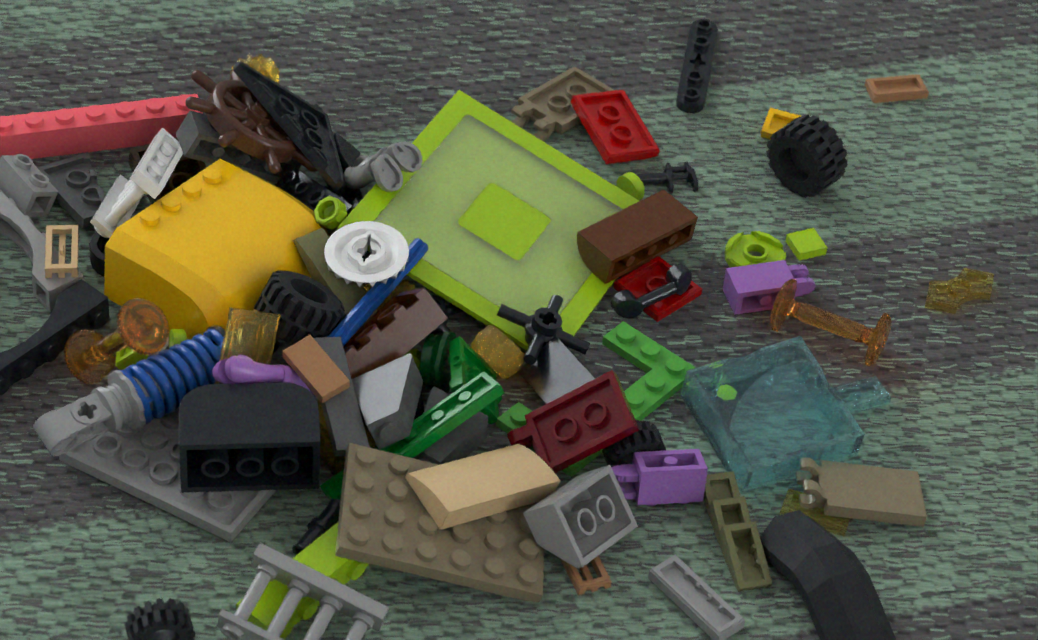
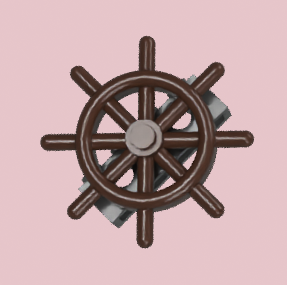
(237, 131)

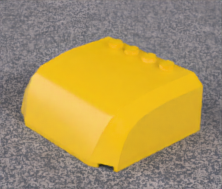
(207, 247)

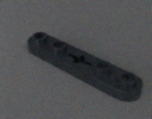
(694, 83)

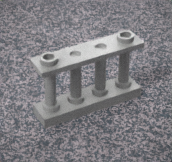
(301, 582)

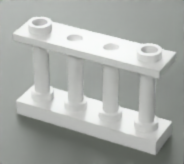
(148, 178)

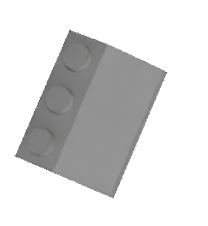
(582, 517)

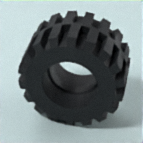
(807, 155)
(302, 304)

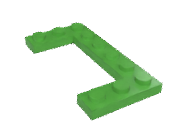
(662, 379)

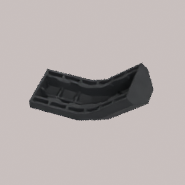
(827, 578)

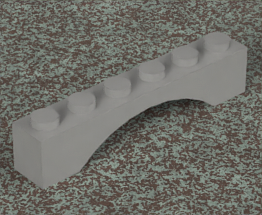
(24, 233)

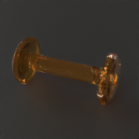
(787, 306)
(140, 327)

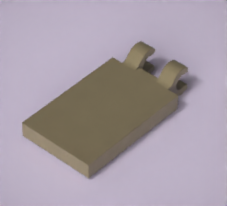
(550, 103)
(862, 492)

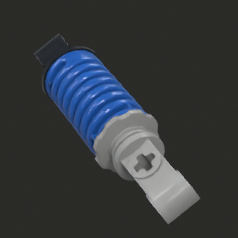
(135, 393)

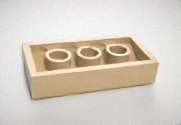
(483, 485)

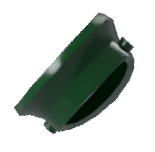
(434, 360)

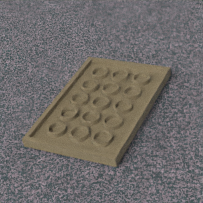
(391, 528)

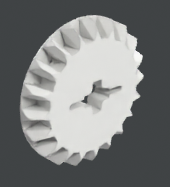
(349, 243)

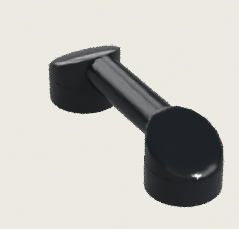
(628, 306)

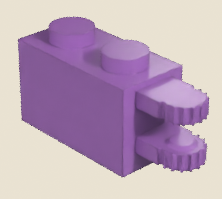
(757, 285)
(663, 477)

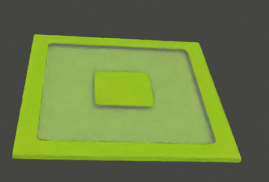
(497, 218)

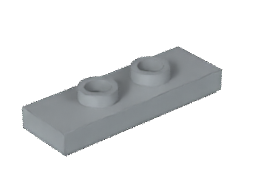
(696, 598)

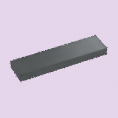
(342, 411)

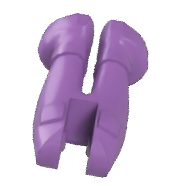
(243, 369)

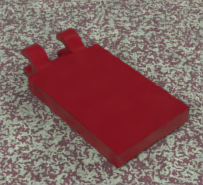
(578, 423)

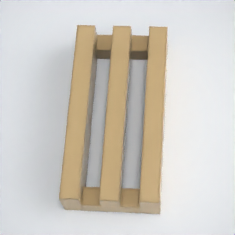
(61, 268)

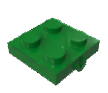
(465, 366)

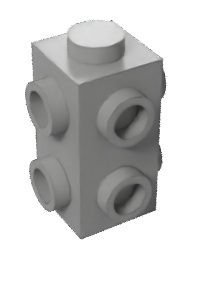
(26, 185)

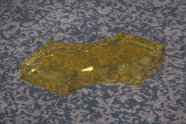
(967, 286)

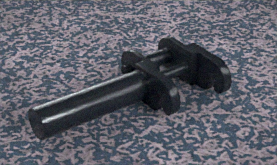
(667, 177)

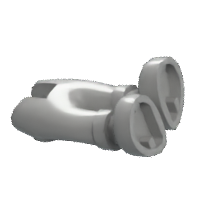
(384, 167)

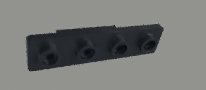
(307, 189)

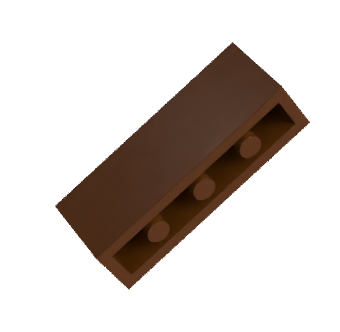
(635, 235)

